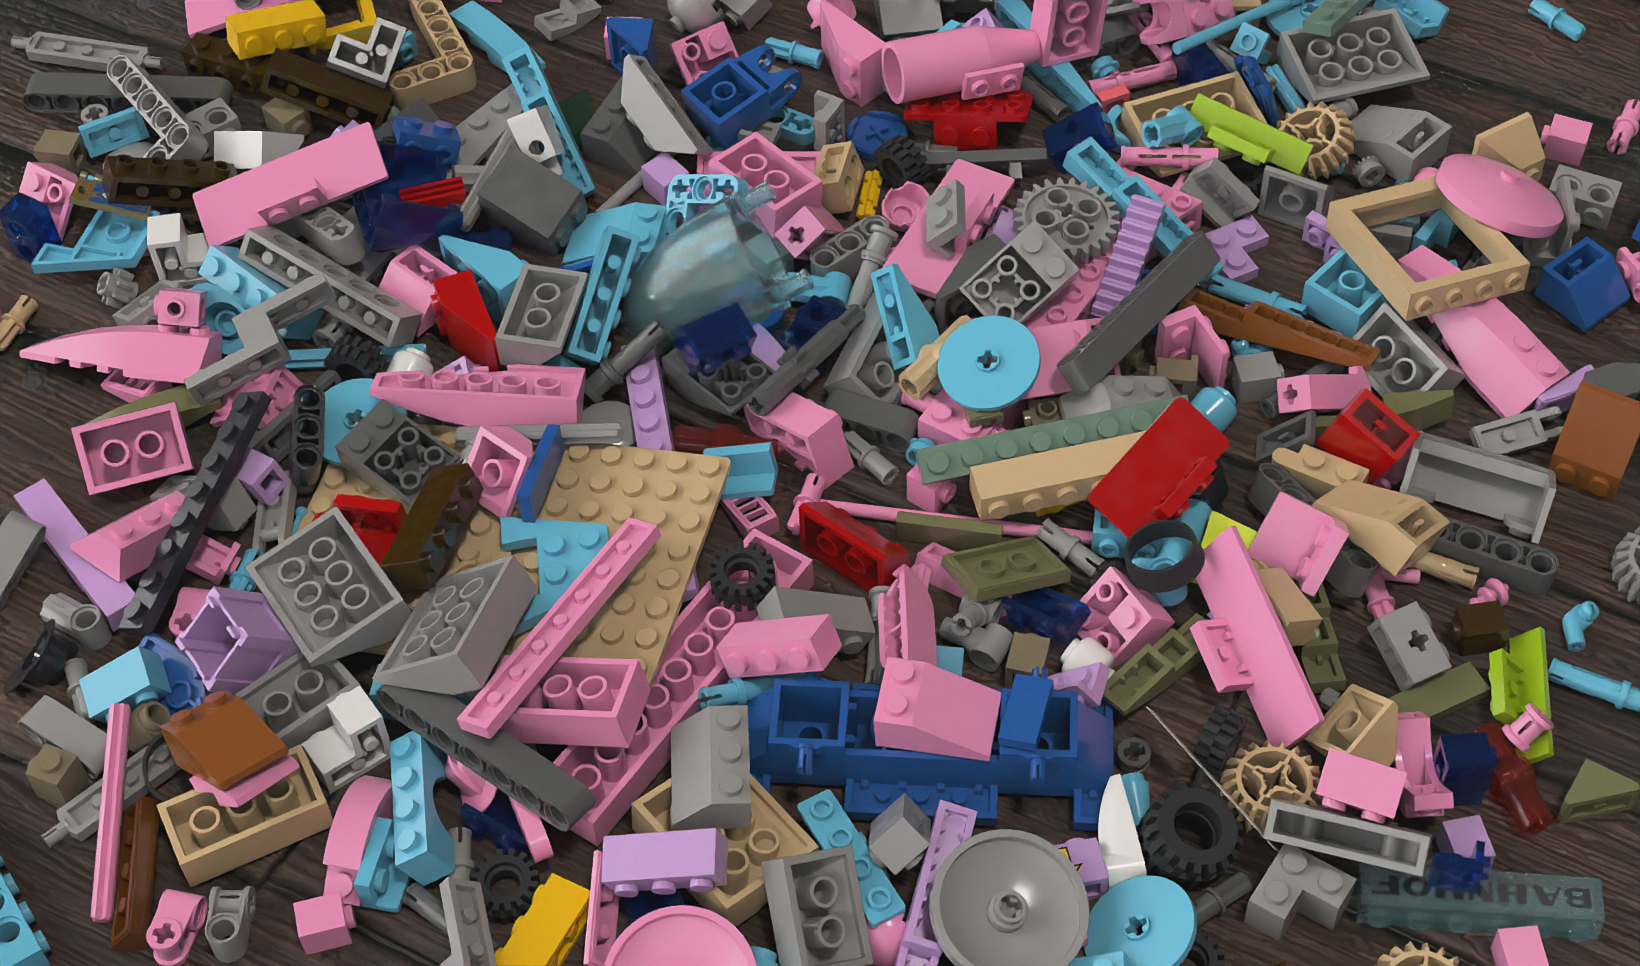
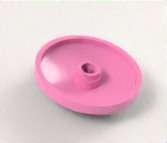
(1499, 195)
(681, 938)

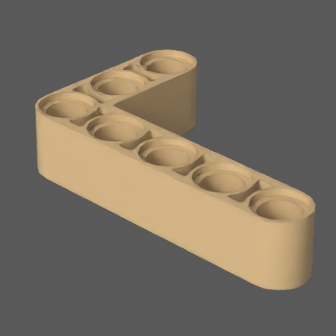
(447, 74)

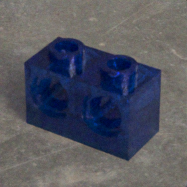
(28, 226)
(808, 322)

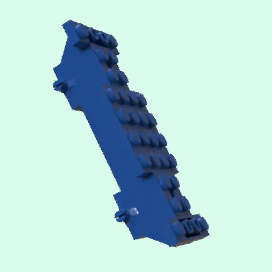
(826, 736)

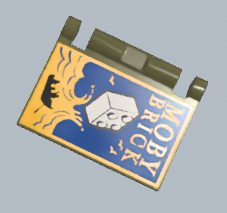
(92, 195)

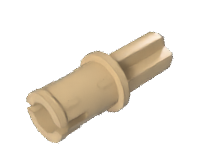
(14, 321)

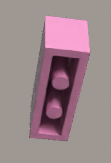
(779, 646)

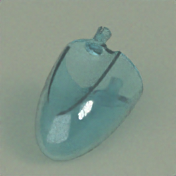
(712, 263)

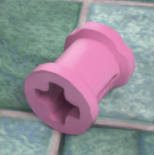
(1533, 722)

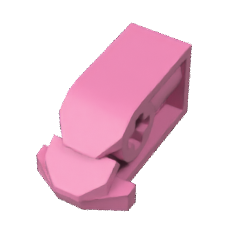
(808, 230)
(1320, 391)

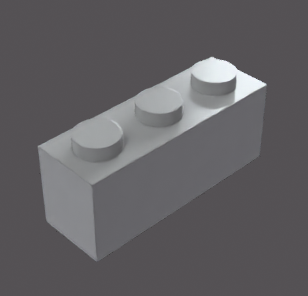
(847, 613)

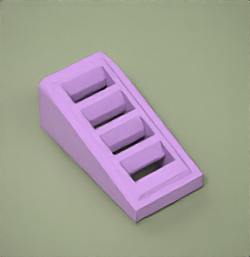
(1562, 393)

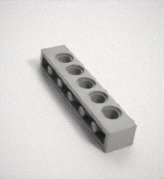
(358, 300)

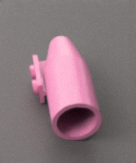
(962, 60)

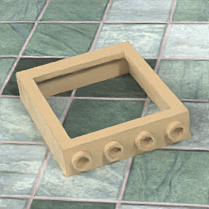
(1348, 225)

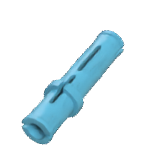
(1248, 295)
(1595, 685)
(740, 691)

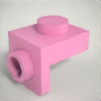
(213, 559)

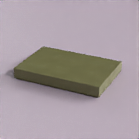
(1005, 568)

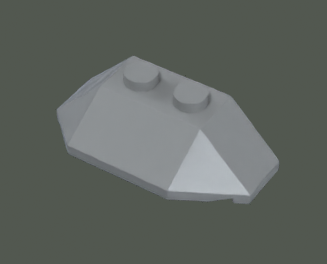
(657, 112)
(1115, 393)

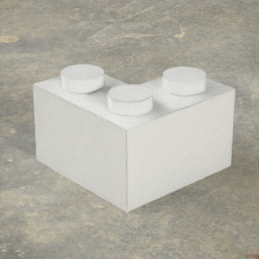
(175, 253)
(352, 744)

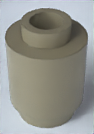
(146, 724)

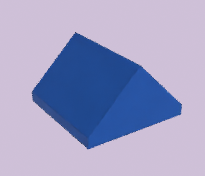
(631, 37)

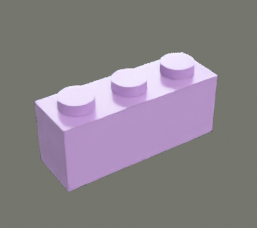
(665, 861)

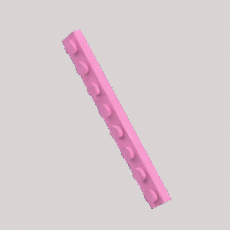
(558, 628)

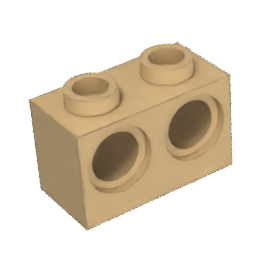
(840, 176)

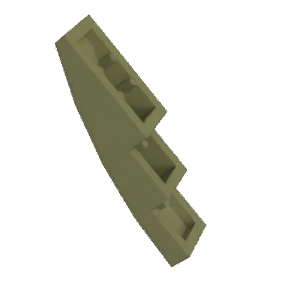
(188, 405)
(1416, 408)
(1319, 655)
(1153, 669)

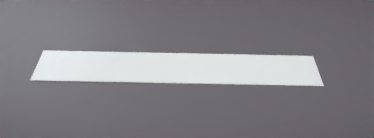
(1211, 777)

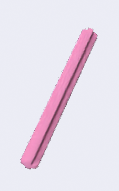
(110, 813)

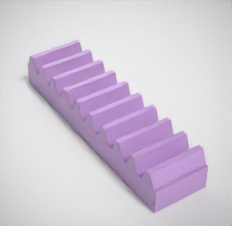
(1128, 253)

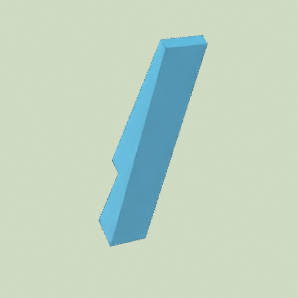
(1059, 77)
(535, 92)
(1092, 163)

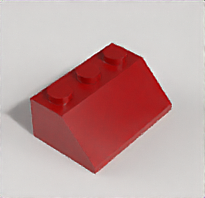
(849, 546)

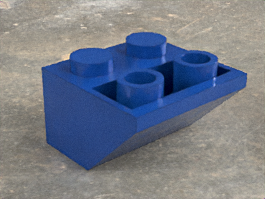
(1583, 284)

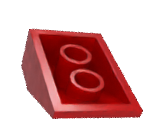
(465, 319)

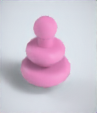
(1492, 591)

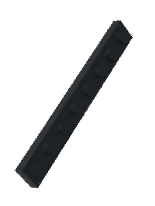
(194, 514)

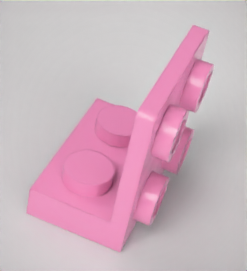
(1191, 334)
(276, 383)
(1299, 541)

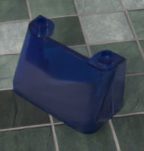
(393, 223)

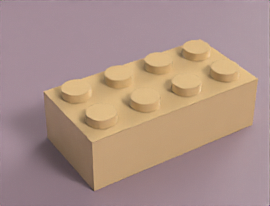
(221, 838)

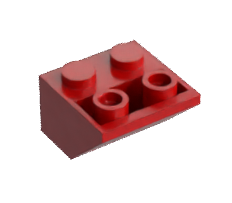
(1368, 435)

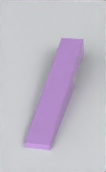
(46, 507)
(949, 829)

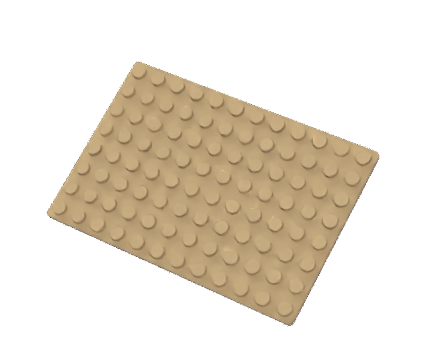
(600, 487)

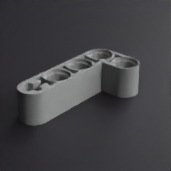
(328, 232)

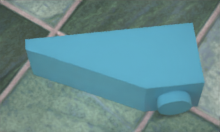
(902, 315)

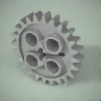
(1072, 216)

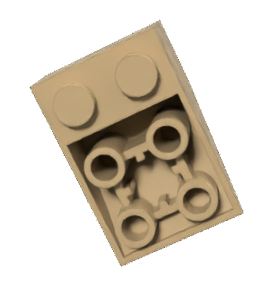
(1385, 522)

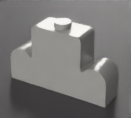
(1348, 836)

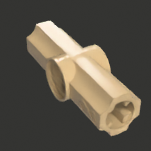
(923, 372)

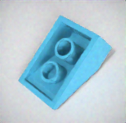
(635, 217)
(492, 268)

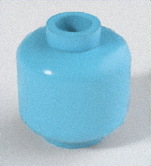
(1216, 406)

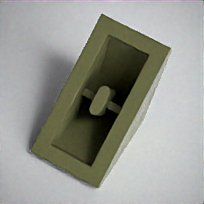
(1597, 793)

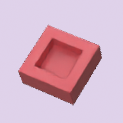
(1113, 97)

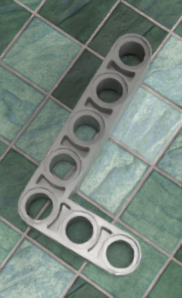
(178, 134)

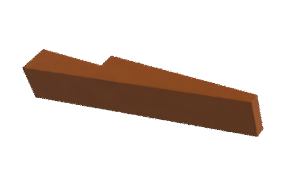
(1280, 330)

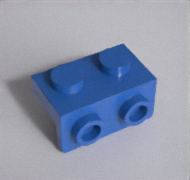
(431, 136)

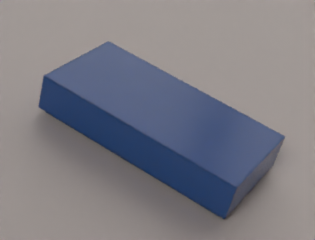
(1026, 712)

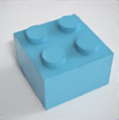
(1342, 295)

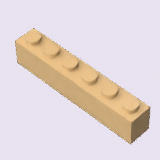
(1044, 477)

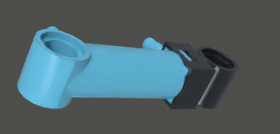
(1197, 518)

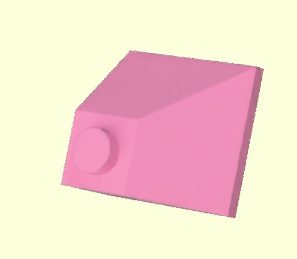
(500, 462)

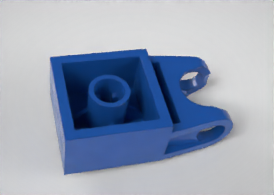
(739, 94)

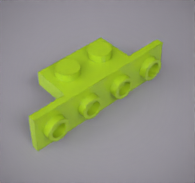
(1250, 136)
(1520, 680)

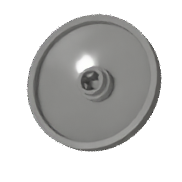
(1008, 902)

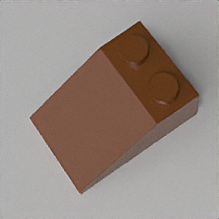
(1597, 440)
(221, 740)

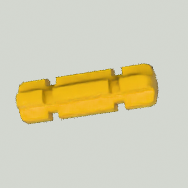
(869, 194)

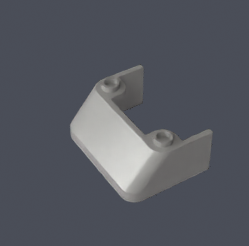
(1481, 483)

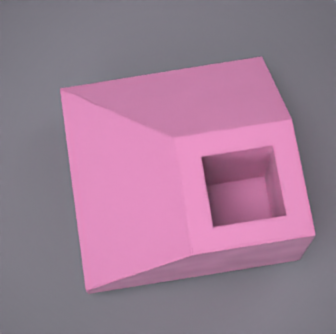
(703, 51)
(51, 187)
(1123, 616)

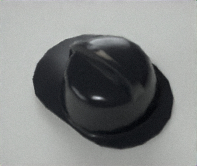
(44, 660)

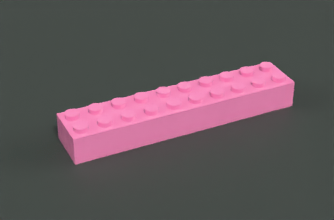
(689, 663)

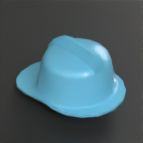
(219, 311)

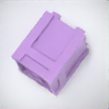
(235, 639)

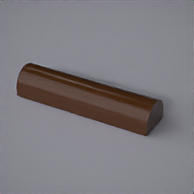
(135, 875)

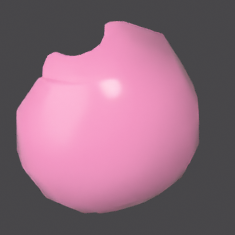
(903, 205)

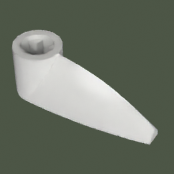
(1118, 835)

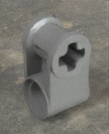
(232, 916)

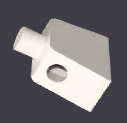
(534, 127)

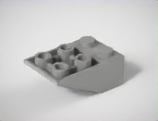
(1400, 139)
(1021, 276)

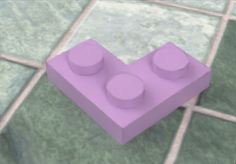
(1234, 243)

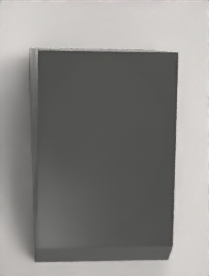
(1288, 435)

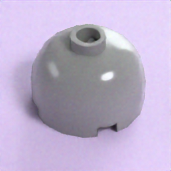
(693, 14)

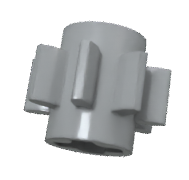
(117, 288)

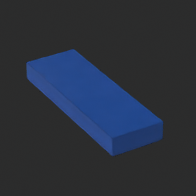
(540, 473)

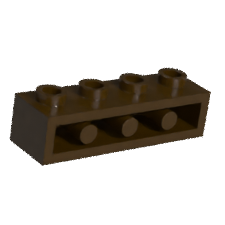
(215, 58)
(324, 90)
(160, 180)
(432, 527)

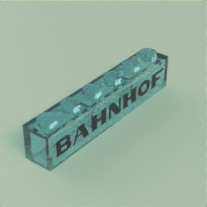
(1554, 903)

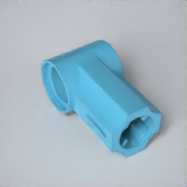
(1175, 127)
(832, 287)

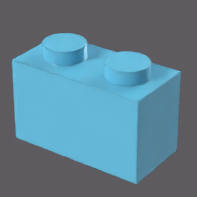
(129, 679)

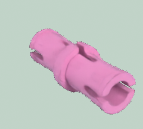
(1625, 128)

